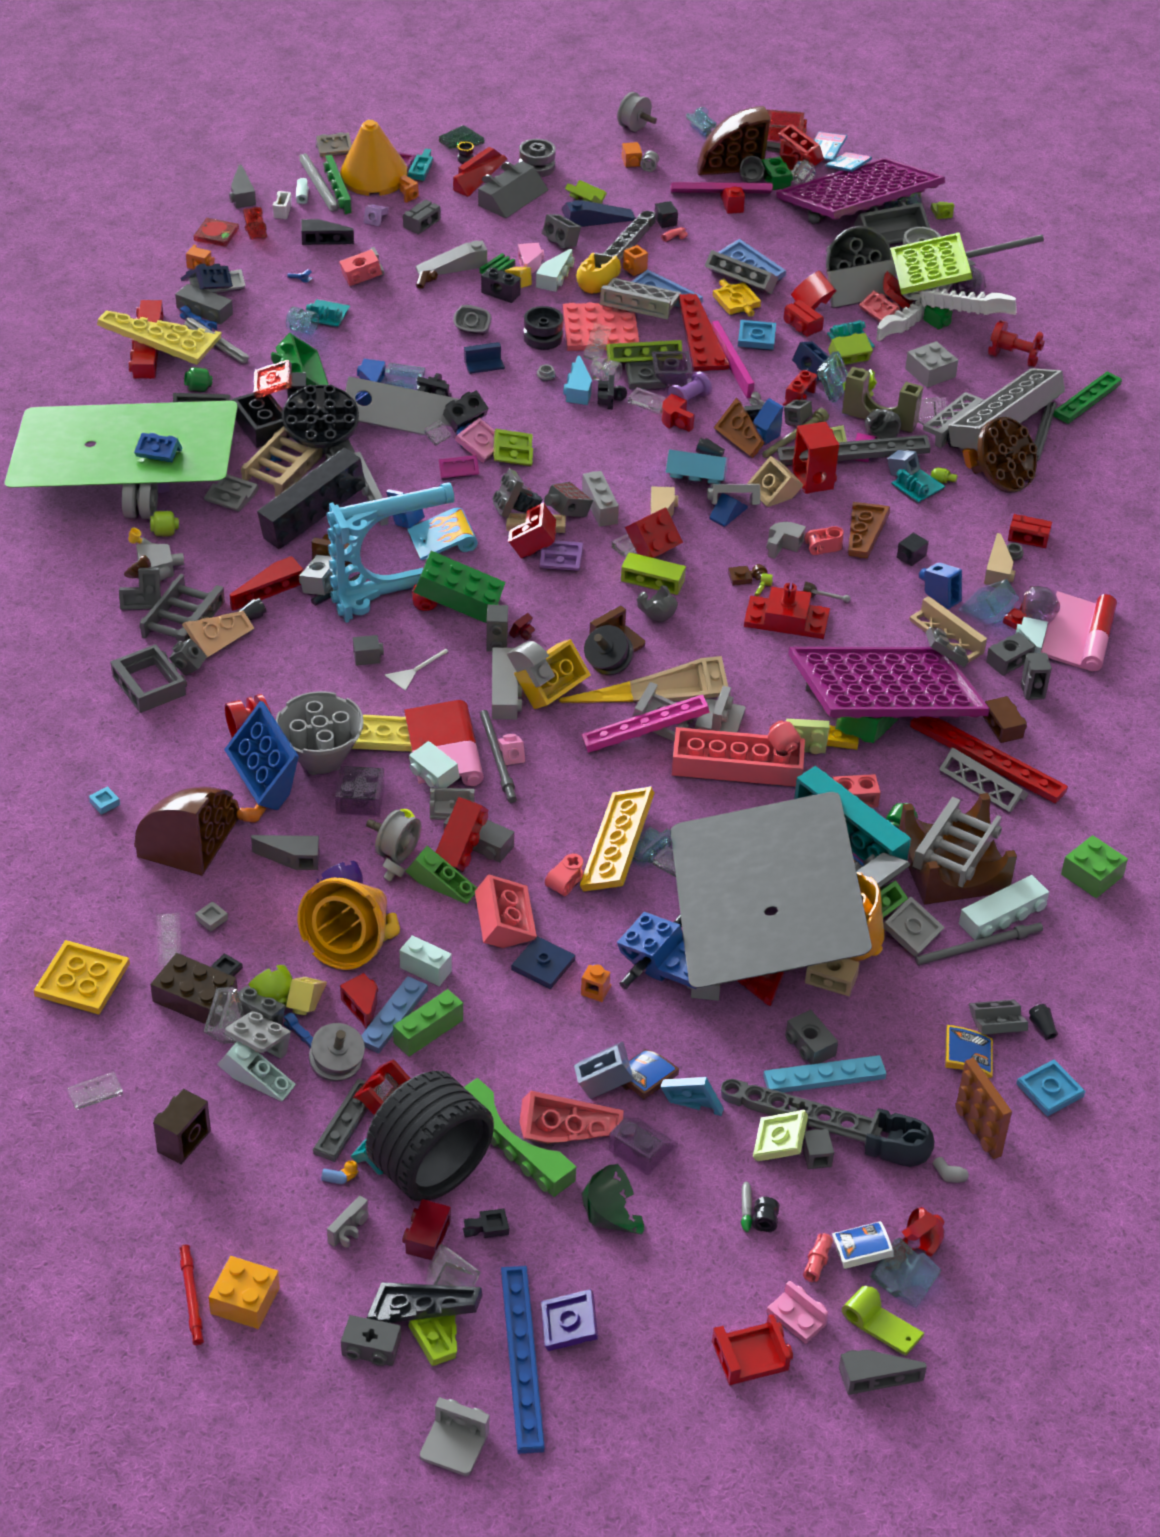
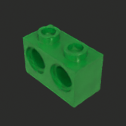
(777, 173)

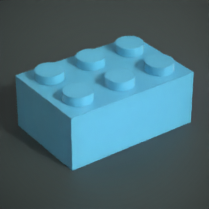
(696, 466)

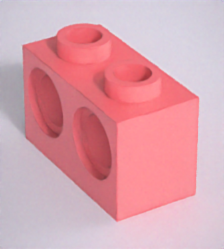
(863, 787)

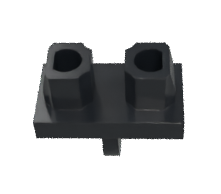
(434, 385)
(608, 392)

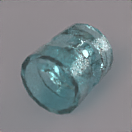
(302, 320)

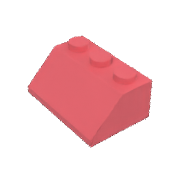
(504, 912)

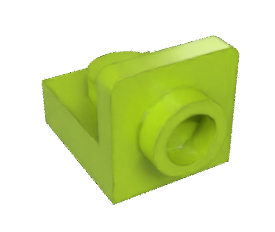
(942, 210)

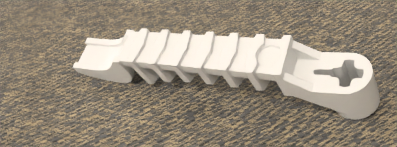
(982, 304)
(903, 320)

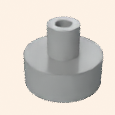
(393, 869)

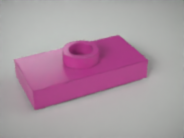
(458, 466)

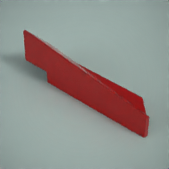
(472, 171)

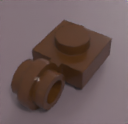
(741, 574)

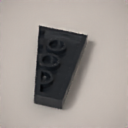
(420, 1301)

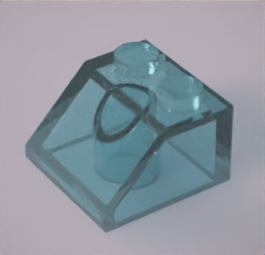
(991, 602)

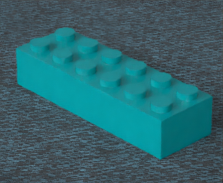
(866, 829)

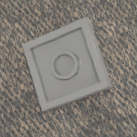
(913, 926)

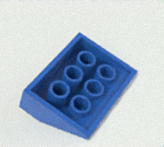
(264, 758)

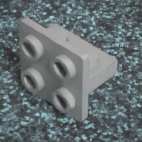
(723, 714)

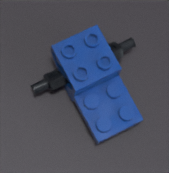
(655, 947)

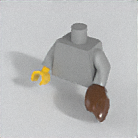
(151, 556)

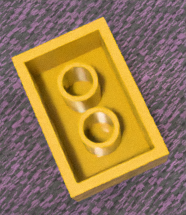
(568, 672)

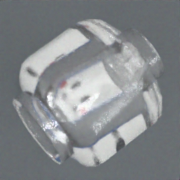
(803, 172)

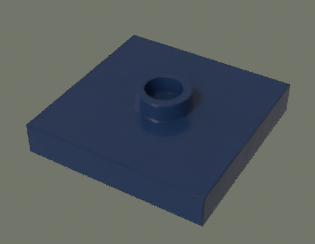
(543, 962)

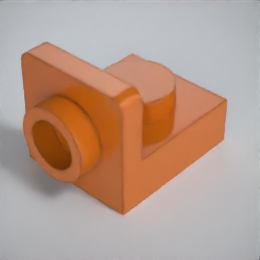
(408, 188)

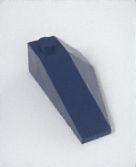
(590, 213)

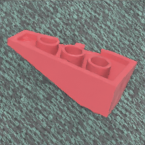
(561, 1119)

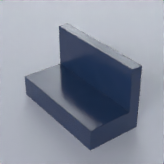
(483, 358)

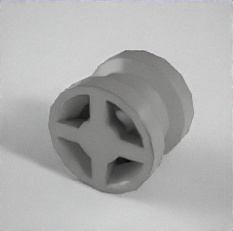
(652, 164)

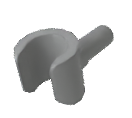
(756, 399)

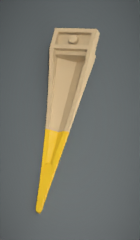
(677, 684)

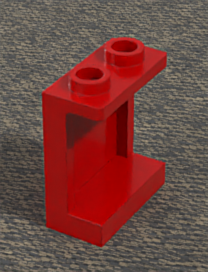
(752, 1351)

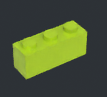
(652, 573)

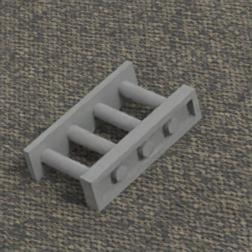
(942, 827)

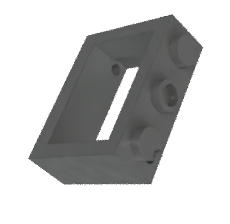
(141, 659)

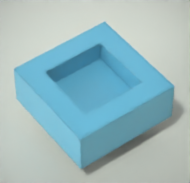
(104, 800)

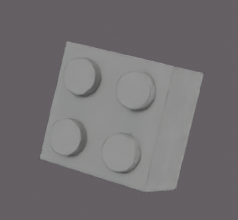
(931, 364)

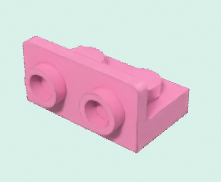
(799, 1312)

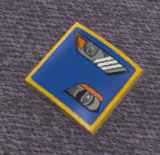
(968, 1044)

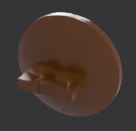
(1006, 454)

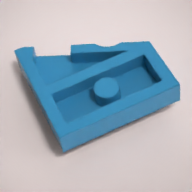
(692, 1093)

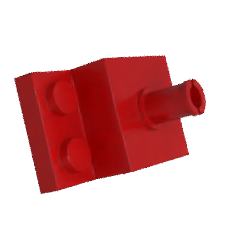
(787, 612)

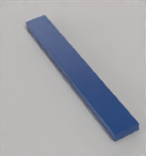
(522, 1360)

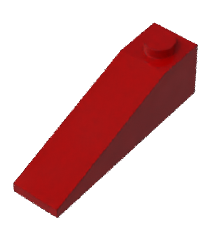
(271, 581)

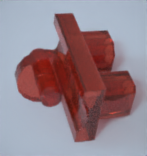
(254, 223)

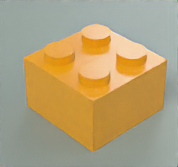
(244, 1292)

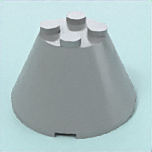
(321, 729)

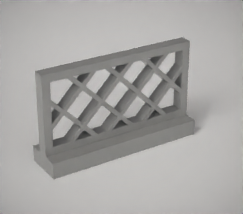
(639, 298)

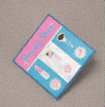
(830, 144)
(848, 161)

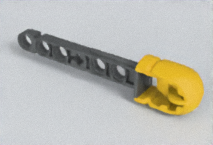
(602, 268)

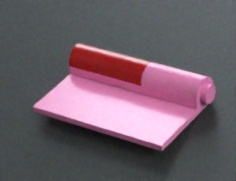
(1080, 631)

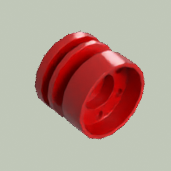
(237, 713)

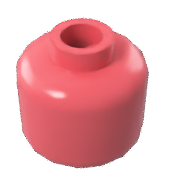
(784, 736)

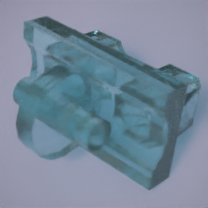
(701, 120)

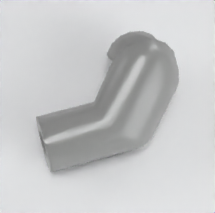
(950, 1173)

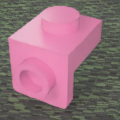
(512, 749)

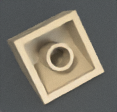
(775, 482)

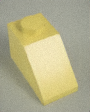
(305, 994)

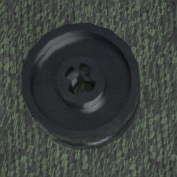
(543, 327)

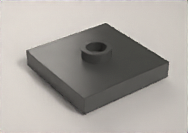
(642, 375)

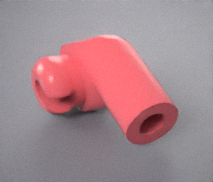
(674, 233)

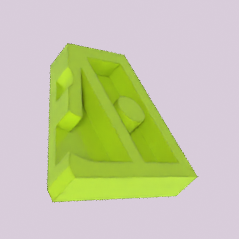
(436, 1337)

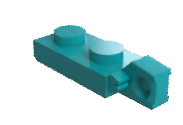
(421, 165)

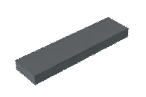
(341, 1126)

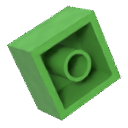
(1094, 866)

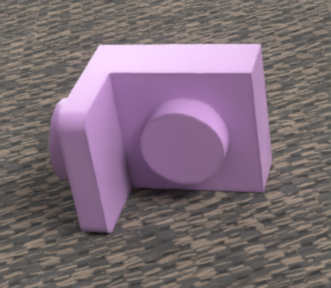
(374, 213)

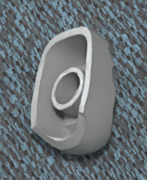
(472, 319)

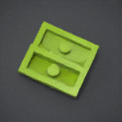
(513, 447)

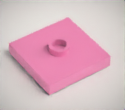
(478, 439)

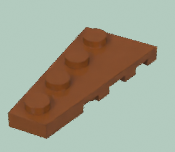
(866, 527)

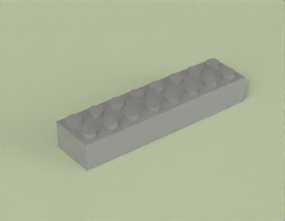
(1015, 400)

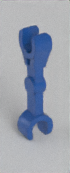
(187, 314)
(292, 1024)

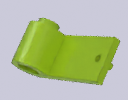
(867, 1314)

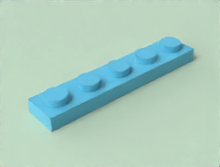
(825, 1074)

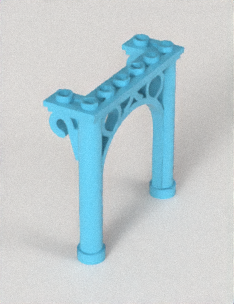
(350, 526)

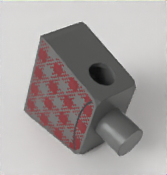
(568, 500)

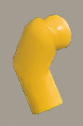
(392, 927)

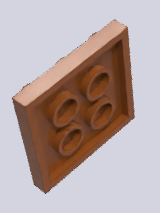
(983, 1108)

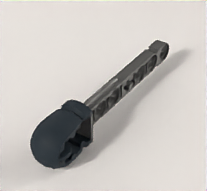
(908, 1141)

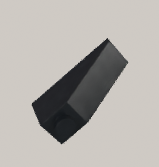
(325, 233)

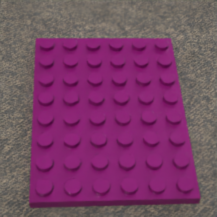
(860, 189)
(887, 682)

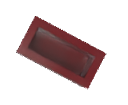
(427, 1229)

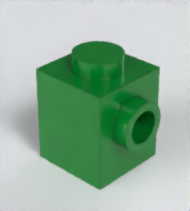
(937, 317)

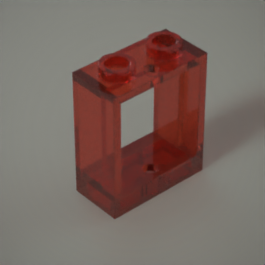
(784, 118)

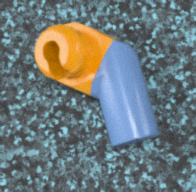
(340, 1177)

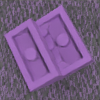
(562, 555)

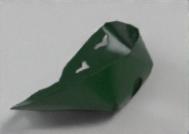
(606, 1205)

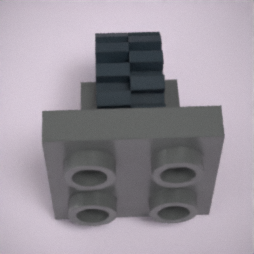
(514, 495)

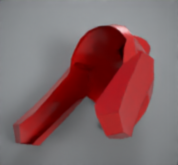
(927, 1228)

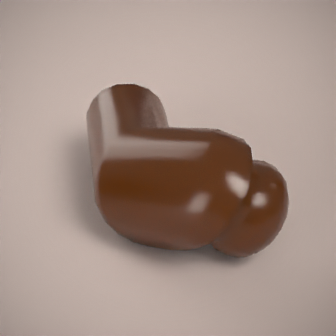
(426, 276)

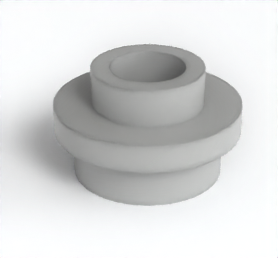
(546, 372)

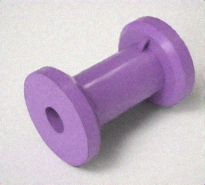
(699, 386)

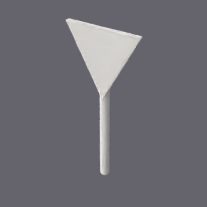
(404, 678)

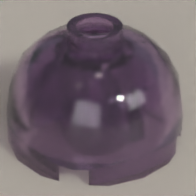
(976, 284)
(1040, 604)

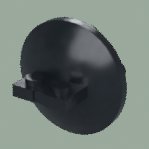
(320, 416)

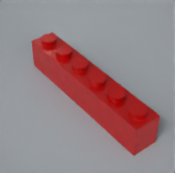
(144, 357)

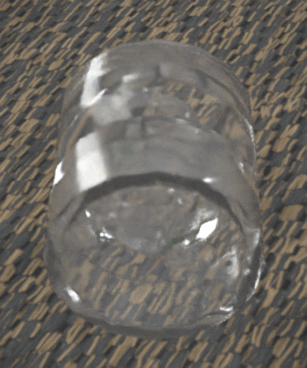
(601, 369)

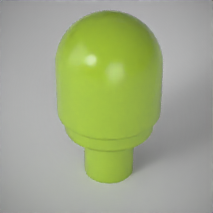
(943, 475)

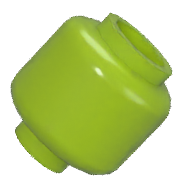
(163, 523)

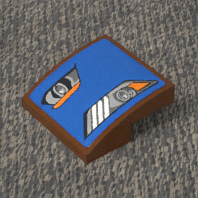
(649, 1072)

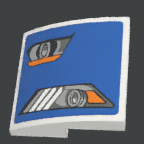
(863, 1244)

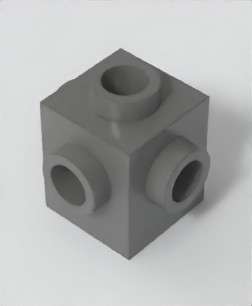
(187, 656)

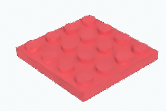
(581, 317)

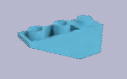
(578, 384)

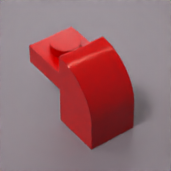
(675, 413)

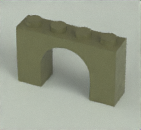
(859, 403)

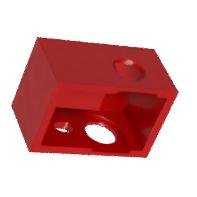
(819, 470)

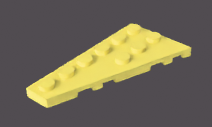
(163, 336)

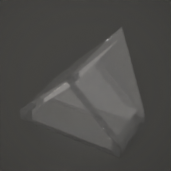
(930, 408)
(450, 1269)

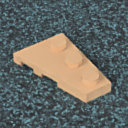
(219, 631)

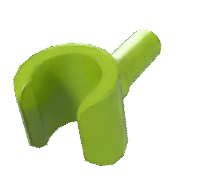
(766, 580)

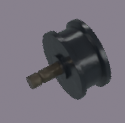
(608, 650)

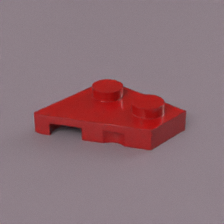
(764, 986)

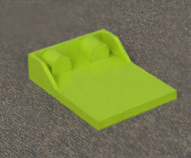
(931, 263)

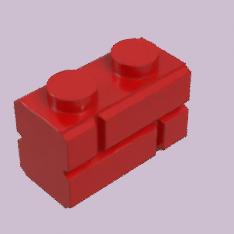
(803, 318)
(1029, 531)

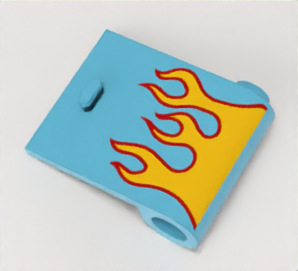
(443, 533)

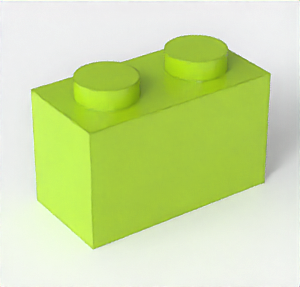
(852, 348)

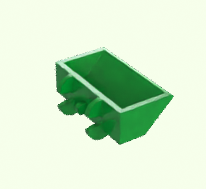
(302, 359)

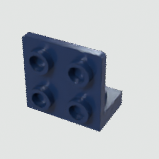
(210, 276)

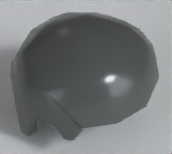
(752, 169)

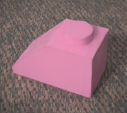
(530, 256)

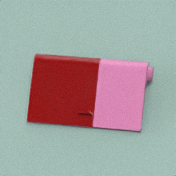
(451, 731)

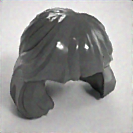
(883, 424)
(660, 606)

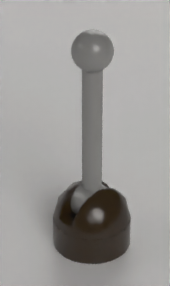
(810, 587)

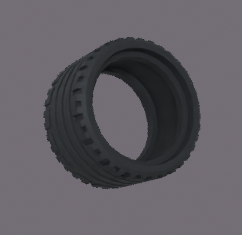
(429, 1135)

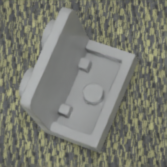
(260, 1034)
(456, 1437)

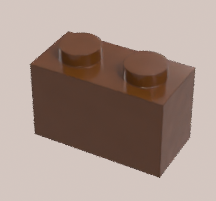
(1005, 719)

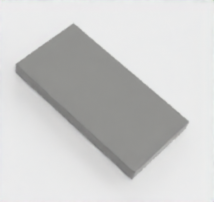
(858, 282)

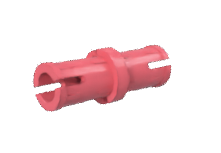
(818, 1257)

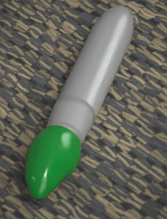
(746, 1221)

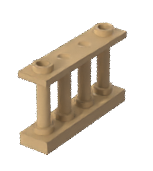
(291, 474)

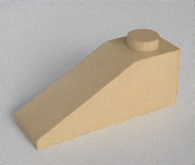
(663, 497)
(1000, 563)

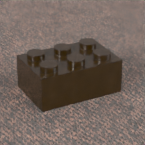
(189, 987)

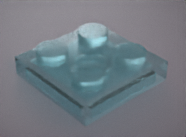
(833, 375)

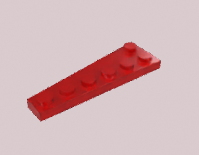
(702, 341)

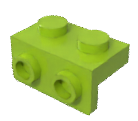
(586, 192)

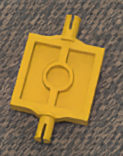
(736, 298)

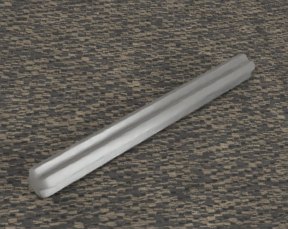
(318, 182)

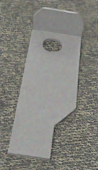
(399, 406)

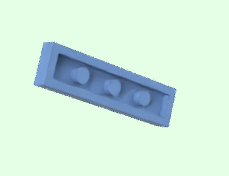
(396, 1009)

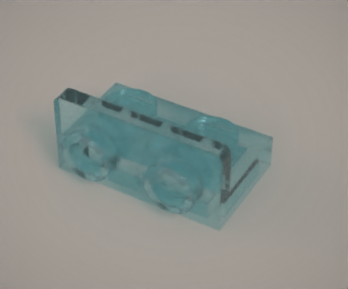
(650, 844)

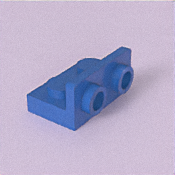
(157, 447)

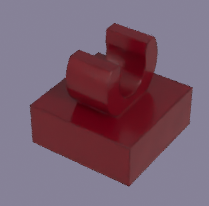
(522, 627)

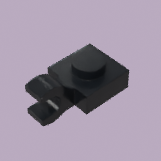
(490, 1222)

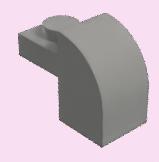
(785, 535)
(533, 659)

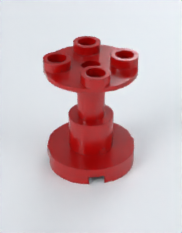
(1009, 341)

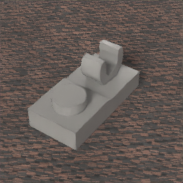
(347, 1222)

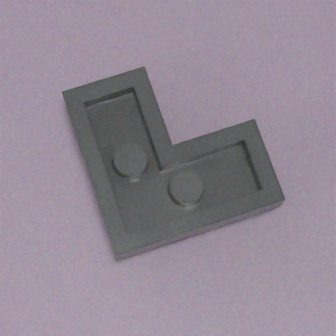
(146, 594)
(939, 642)

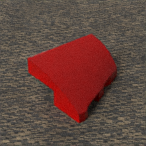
(792, 154)

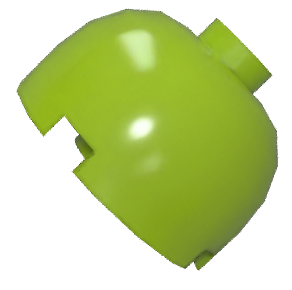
(273, 984)

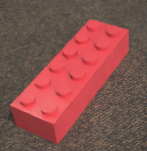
(734, 757)

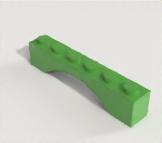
(547, 1167)

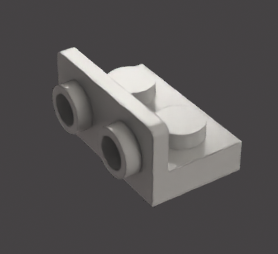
(333, 144)

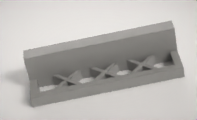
(942, 432)
(989, 775)

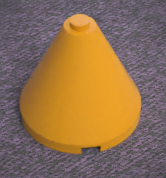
(372, 163)
(343, 922)

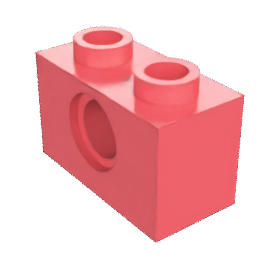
(360, 267)

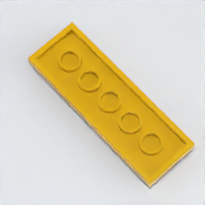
(617, 839)

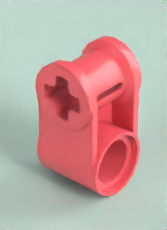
(826, 540)
(565, 874)

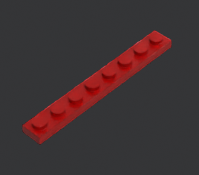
(991, 757)

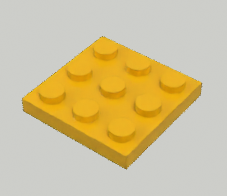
(82, 977)

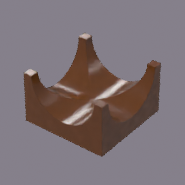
(940, 884)

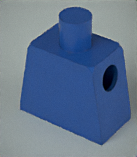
(943, 584)

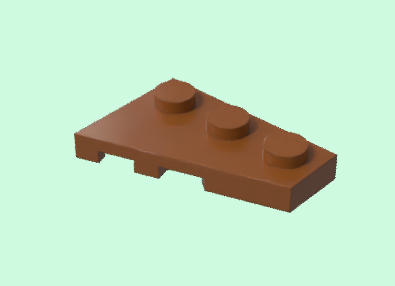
(739, 429)

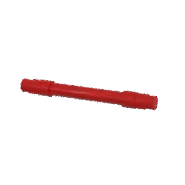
(195, 1321)

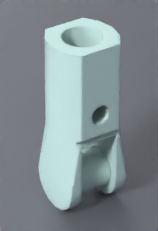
(302, 191)

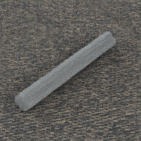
(222, 344)

